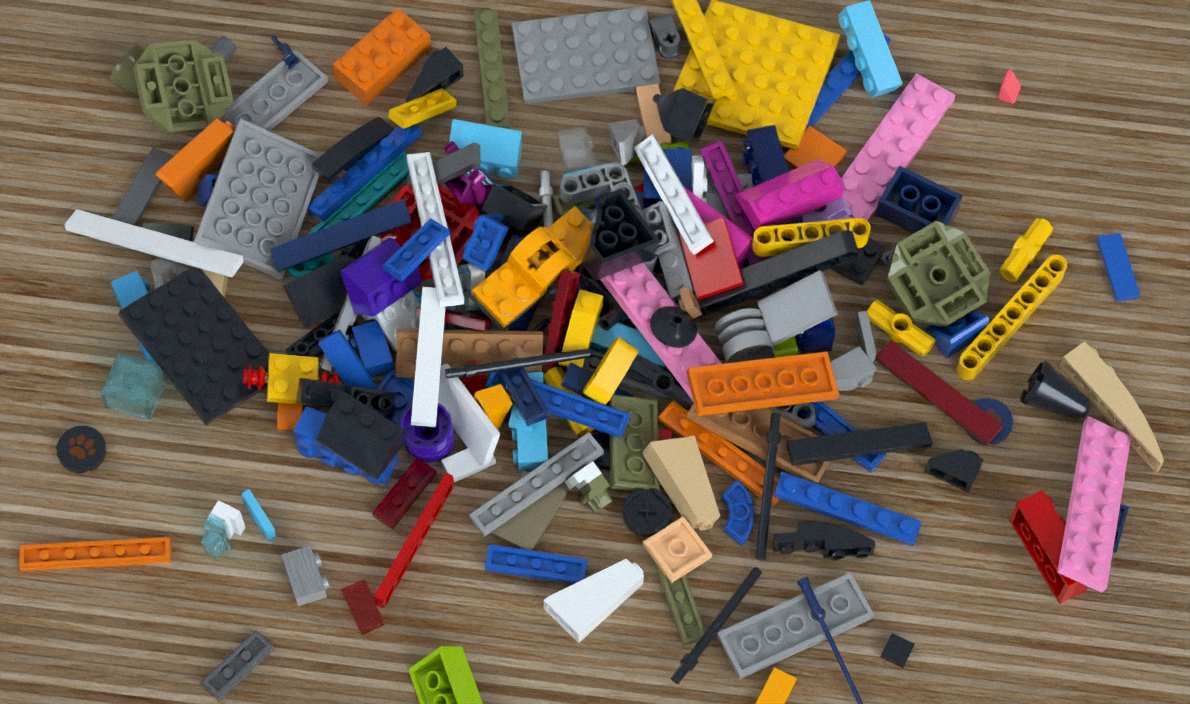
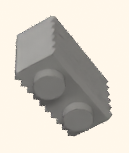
(304, 575)

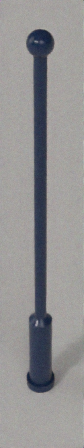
(818, 614)

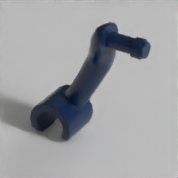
(290, 58)

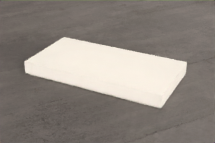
(468, 418)

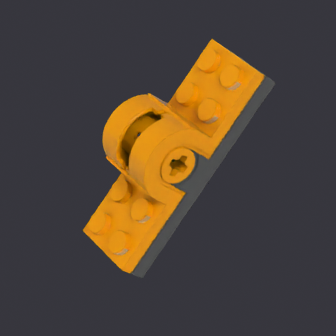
(533, 269)

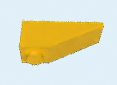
(582, 324)

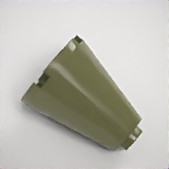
(123, 73)

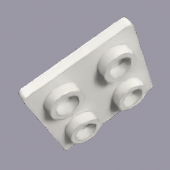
(398, 316)

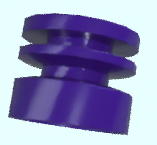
(437, 445)

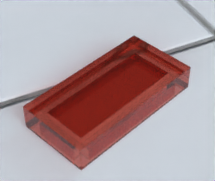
(362, 607)

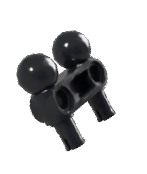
(610, 306)

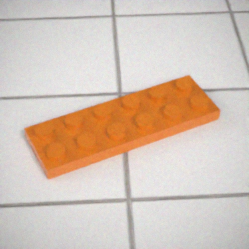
(762, 383)

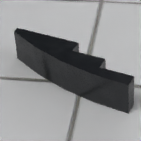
(351, 148)

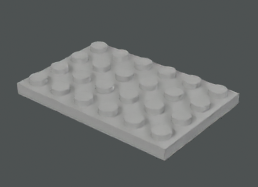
(585, 55)
(258, 196)

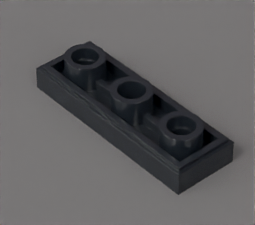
(309, 345)

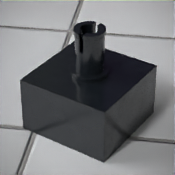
(516, 206)

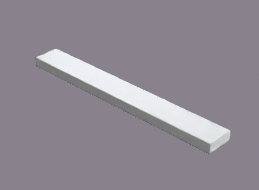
(430, 206)
(154, 243)

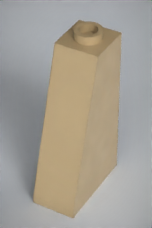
(684, 479)

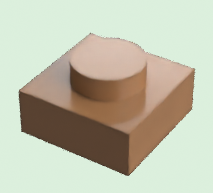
(689, 302)

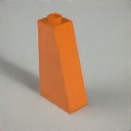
(197, 159)

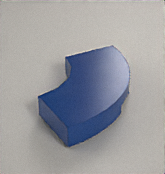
(740, 512)

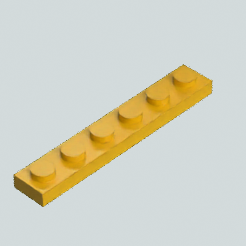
(704, 48)

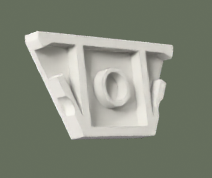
(698, 177)

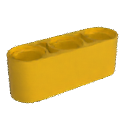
(610, 371)

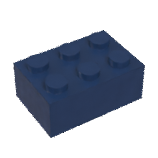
(917, 201)

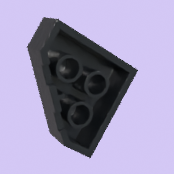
(617, 237)

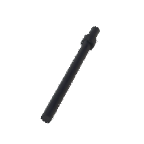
(470, 369)
(773, 438)
(690, 660)

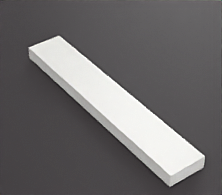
(673, 194)
(428, 360)

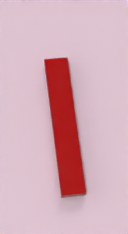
(414, 540)

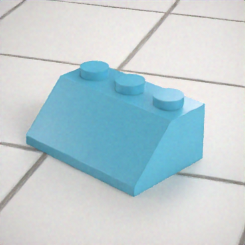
(498, 146)

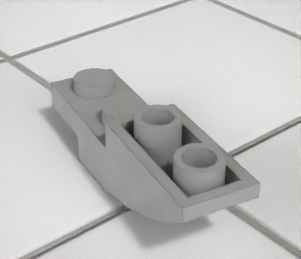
(669, 249)

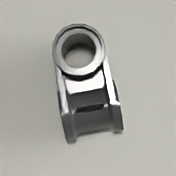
(665, 36)

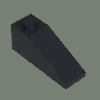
(439, 72)

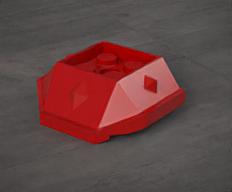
(459, 219)

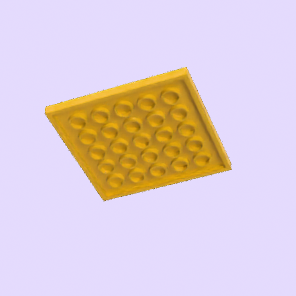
(773, 68)

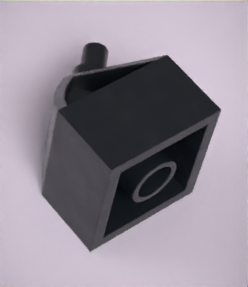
(684, 112)

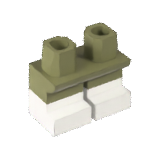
(592, 487)

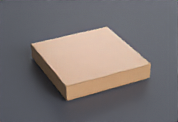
(677, 549)

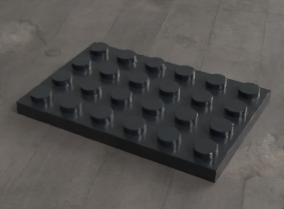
(197, 342)

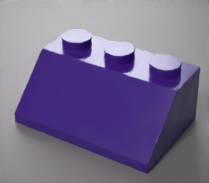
(373, 288)

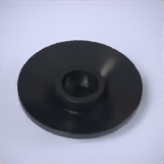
(673, 326)

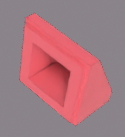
(1009, 88)

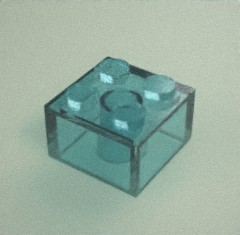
(133, 386)

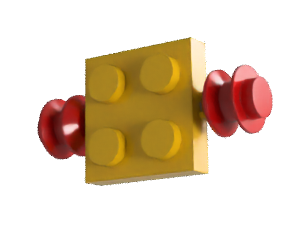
(284, 376)

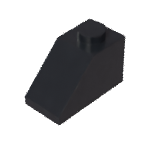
(956, 468)

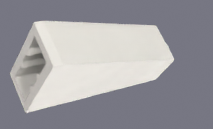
(593, 599)

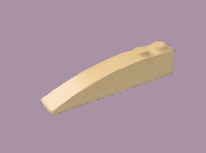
(1112, 399)

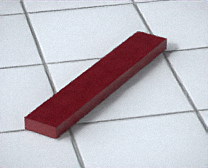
(938, 393)

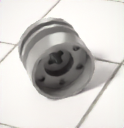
(744, 336)

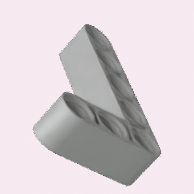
(605, 185)

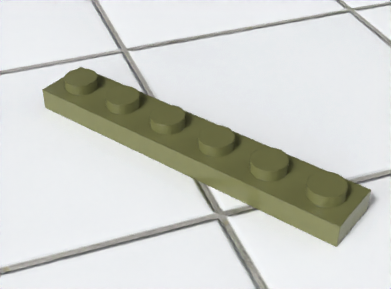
(491, 68)

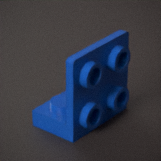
(485, 241)

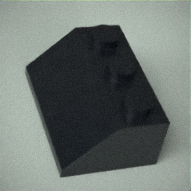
(361, 435)

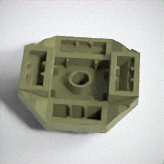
(956, 261)

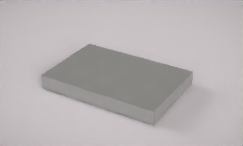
(797, 307)

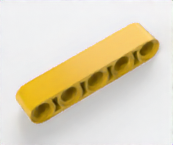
(798, 232)

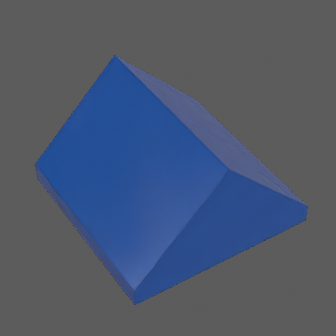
(959, 333)

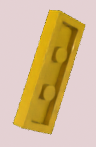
(422, 108)

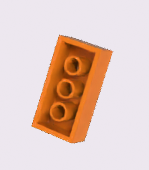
(382, 56)

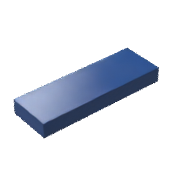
(416, 249)
(1118, 267)
(346, 361)

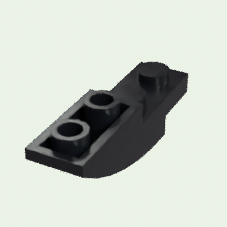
(326, 394)
(834, 540)

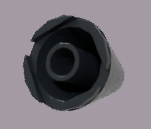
(1054, 393)

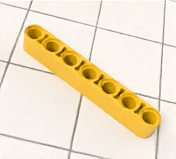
(1009, 326)

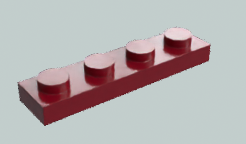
(562, 311)

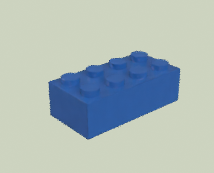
(305, 437)

